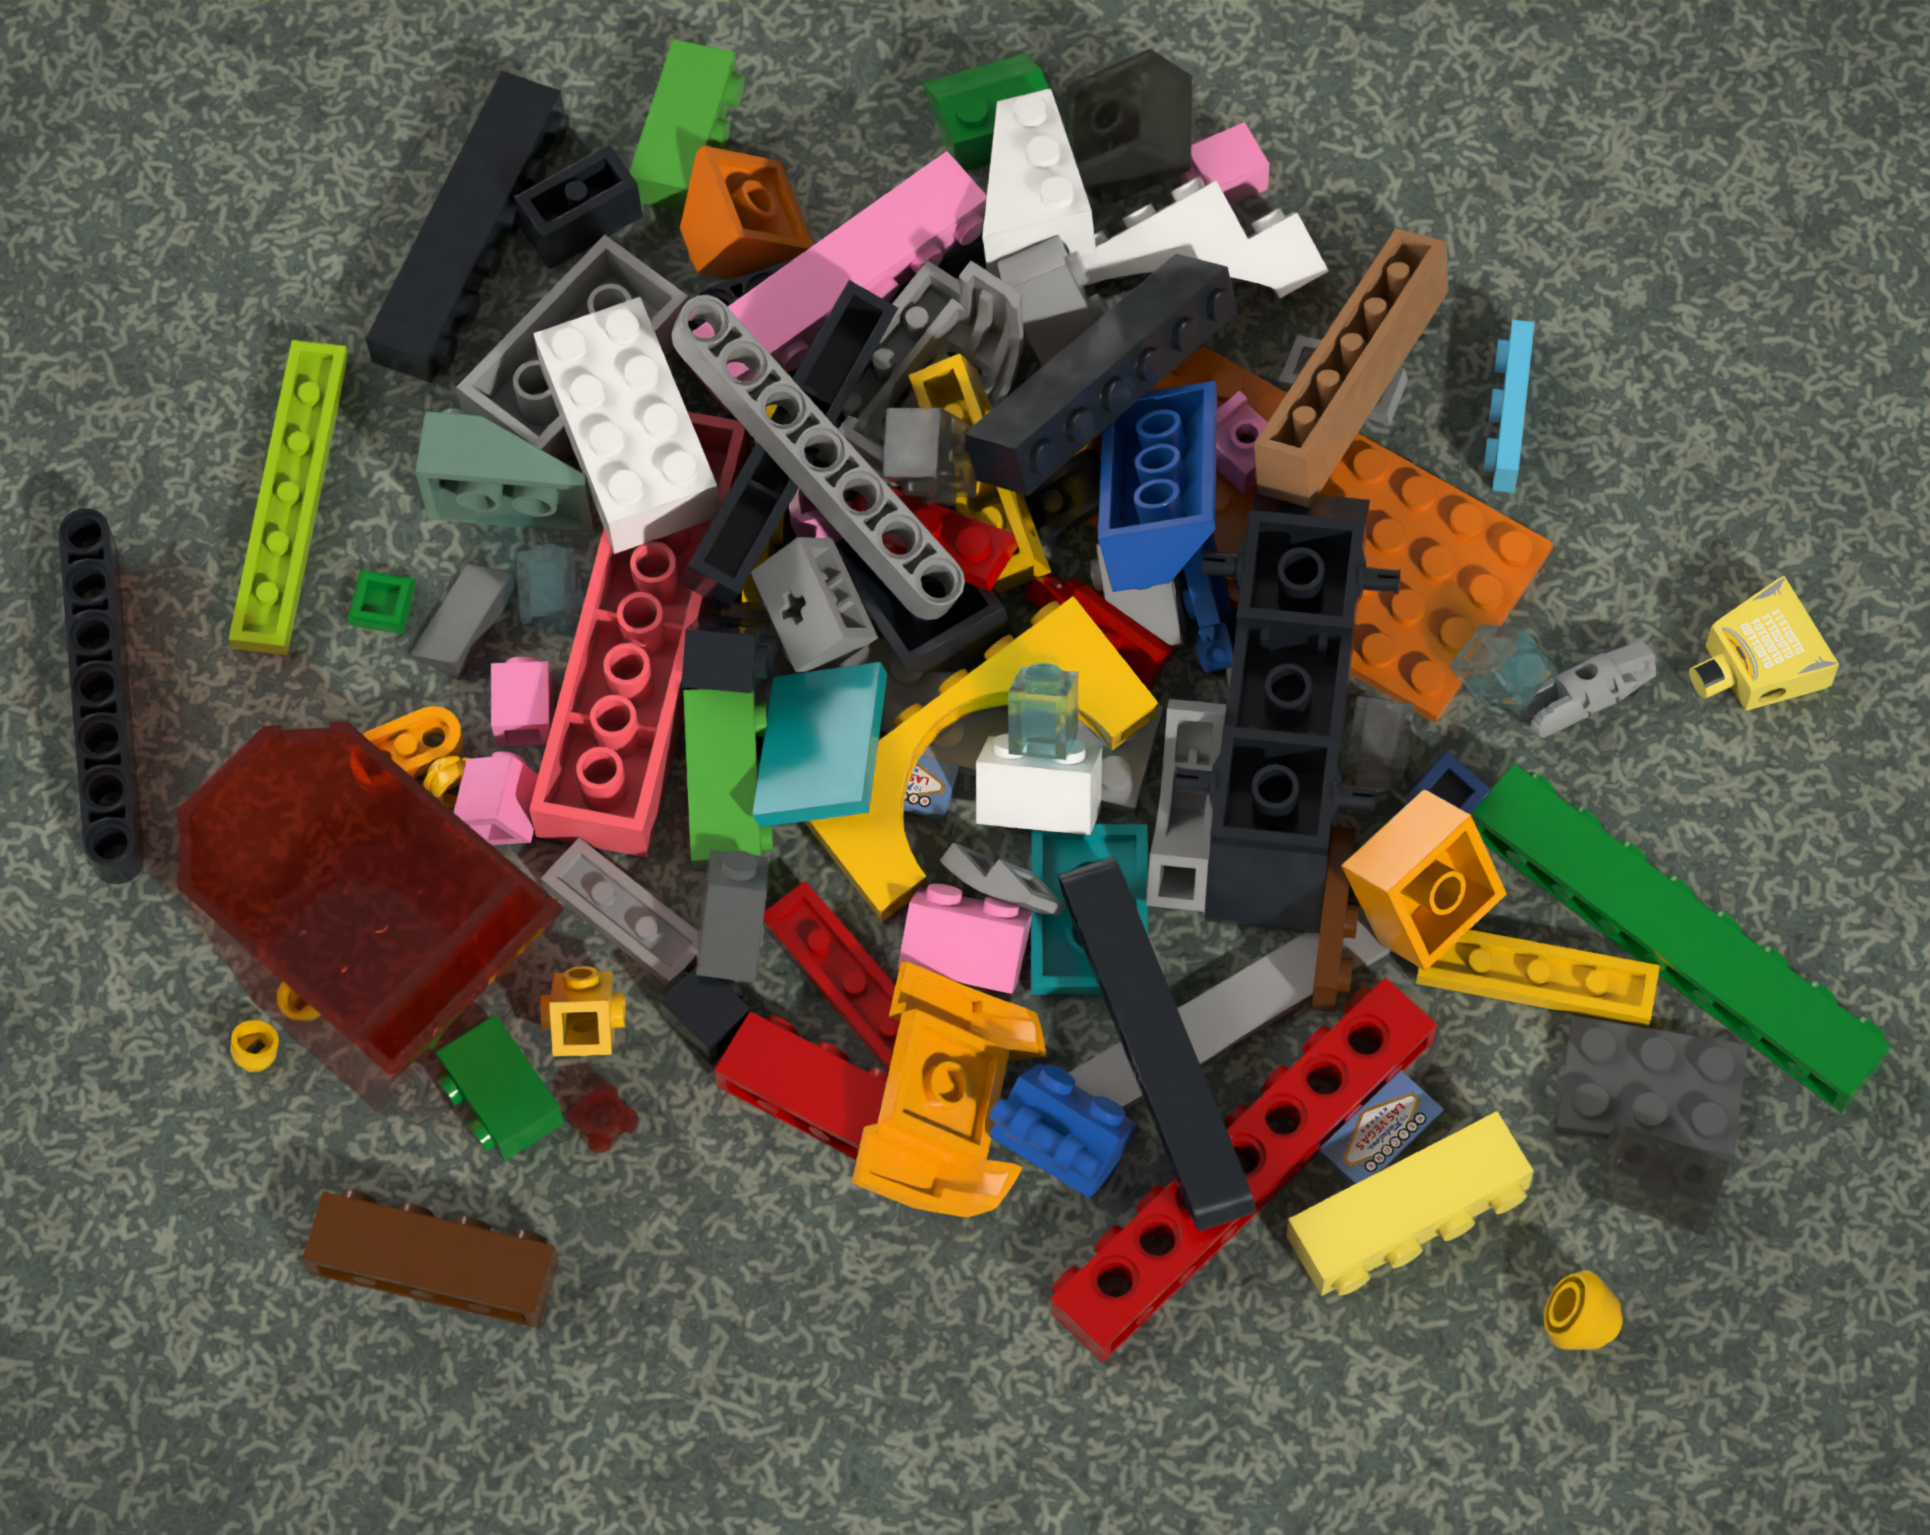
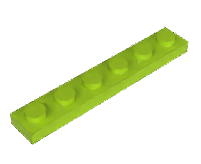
(289, 498)

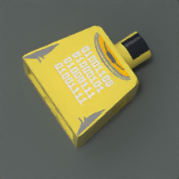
(1765, 651)

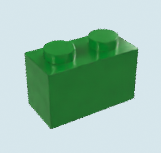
(498, 1088)

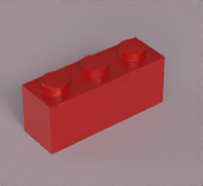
(801, 1082)

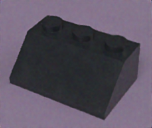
(931, 645)

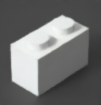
(1038, 790)

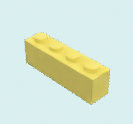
(1410, 1204)

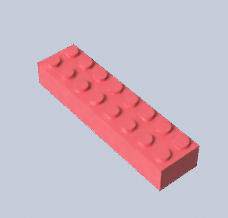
(624, 680)

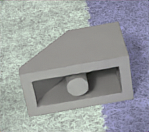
(1155, 608)

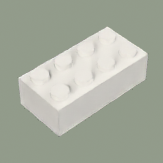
(627, 425)

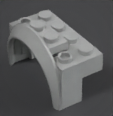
(934, 317)

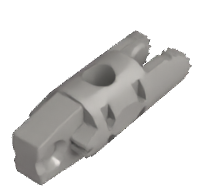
(1589, 688)

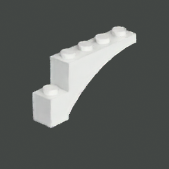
(1206, 229)

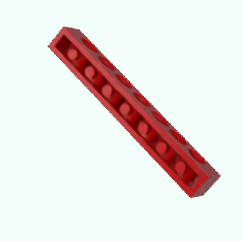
(1378, 1014)

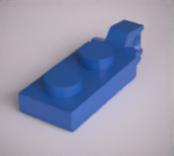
(1211, 606)

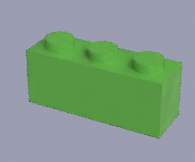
(684, 116)
(723, 773)

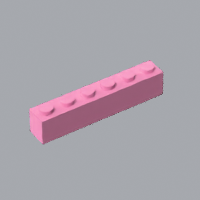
(873, 249)

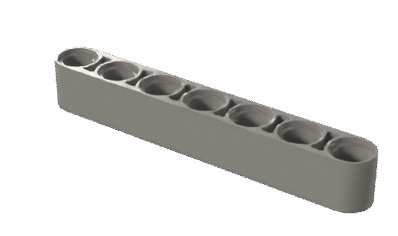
(813, 430)

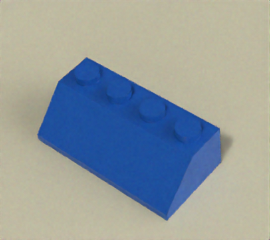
(1158, 485)

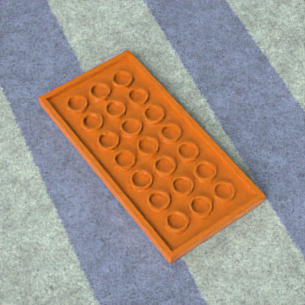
(1454, 553)

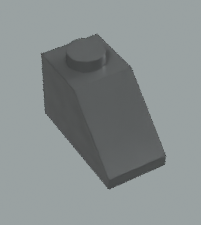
(732, 915)

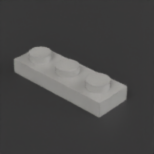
(623, 911)

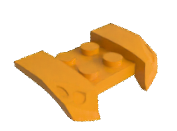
(940, 1096)

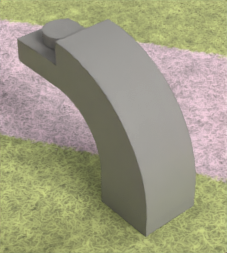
(1184, 818)

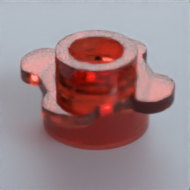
(602, 1101)

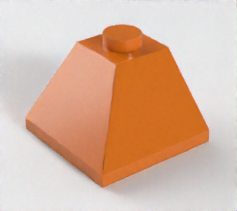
(740, 214)

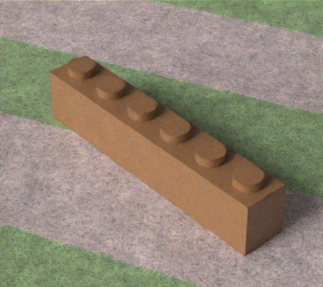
(1351, 368)

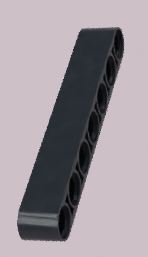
(109, 718)
(1156, 1044)

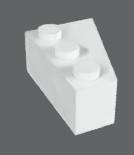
(1033, 183)

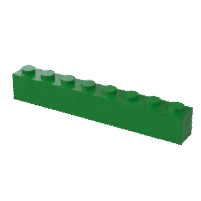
(1666, 926)

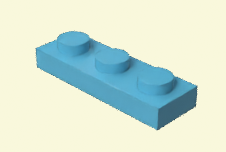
(1509, 405)

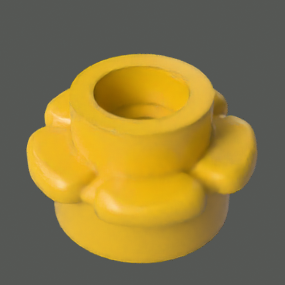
(443, 776)

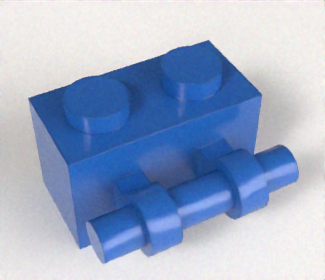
(1063, 1128)

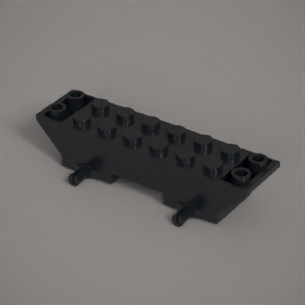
(1285, 710)

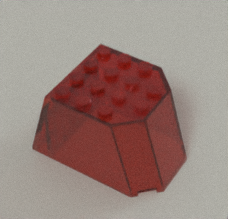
(353, 901)

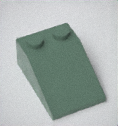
(492, 477)

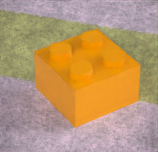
(1424, 879)

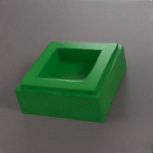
(381, 602)

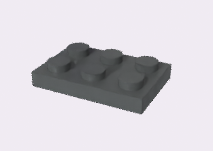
(1652, 1082)

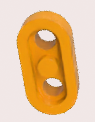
(405, 738)

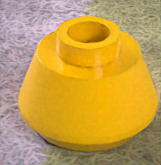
(1582, 1313)

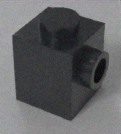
(704, 1012)

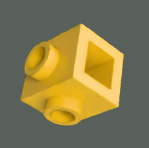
(583, 1012)

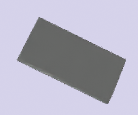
(464, 619)

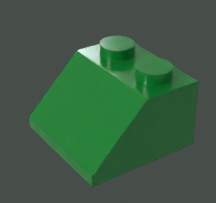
(967, 104)

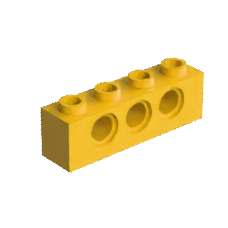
(959, 390)

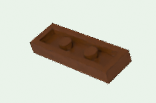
(1337, 922)

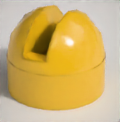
(244, 1040)

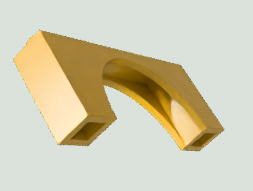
(1110, 703)

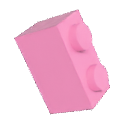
(966, 937)

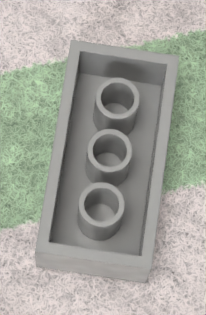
(509, 380)

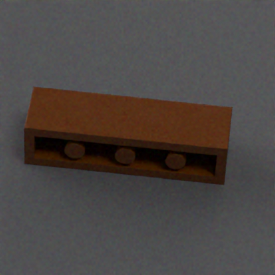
(431, 1257)

